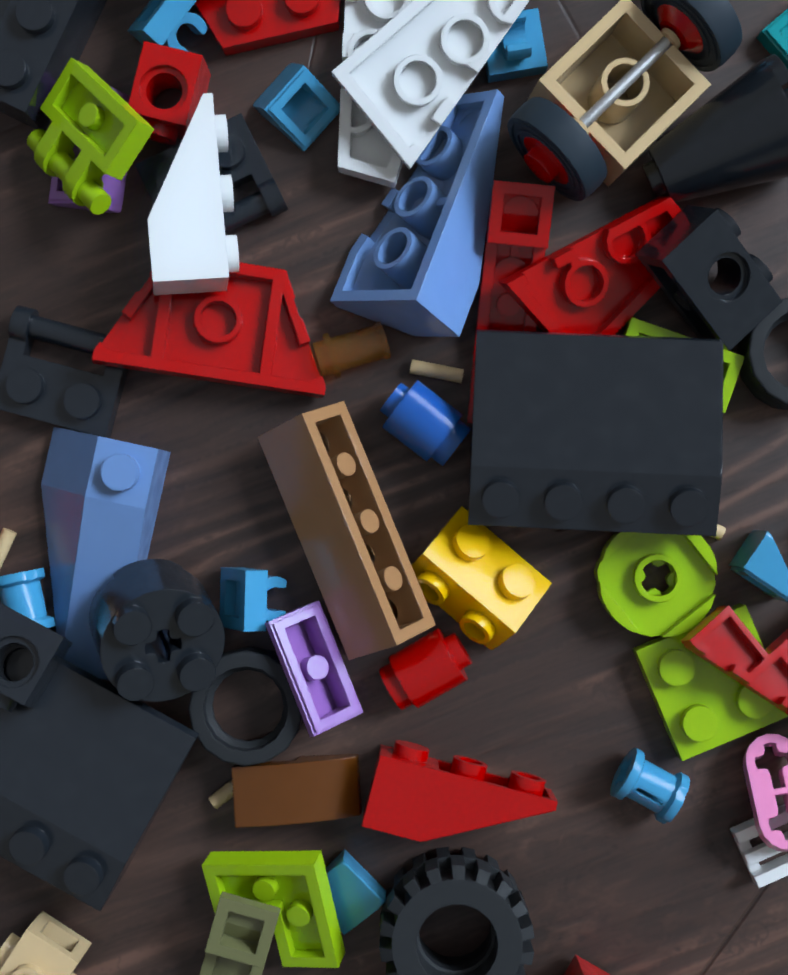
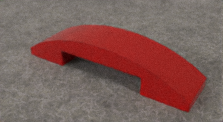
(514, 239)

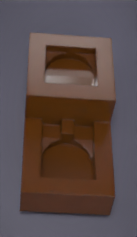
(297, 791)

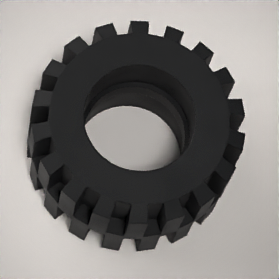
(447, 882)

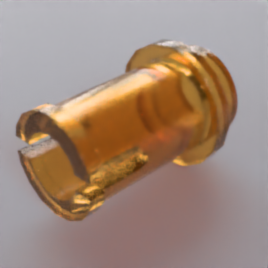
(351, 349)

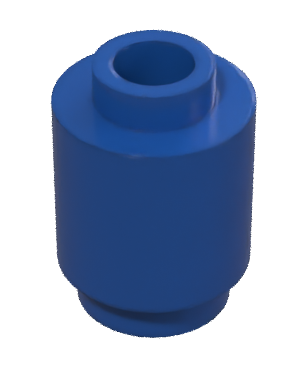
(424, 422)

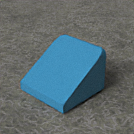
(297, 105)
(762, 565)
(353, 891)

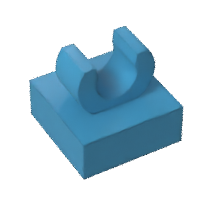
(161, 20)
(520, 51)
(245, 598)

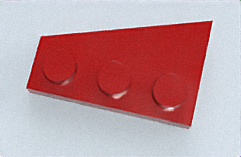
(596, 279)

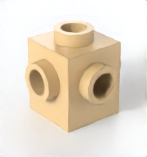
(43, 949)

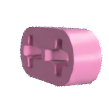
(761, 788)

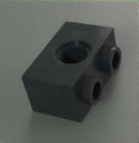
(681, 262)

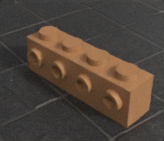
(346, 530)

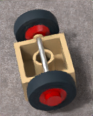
(621, 90)

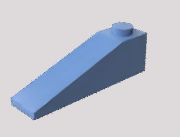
(429, 246)
(98, 518)

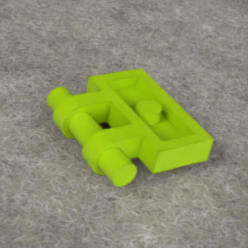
(99, 124)

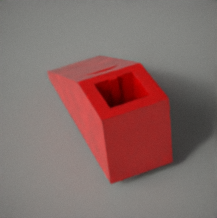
(438, 798)

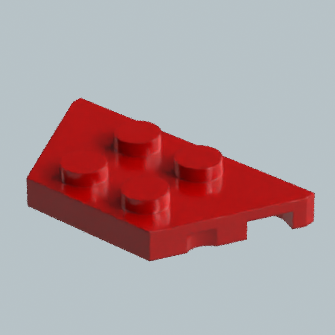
(225, 337)

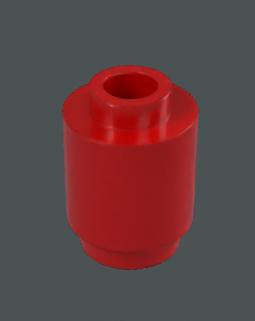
(425, 669)

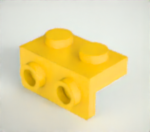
(478, 581)

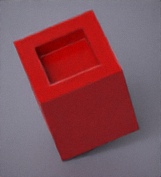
(163, 69)

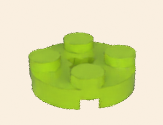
(650, 611)

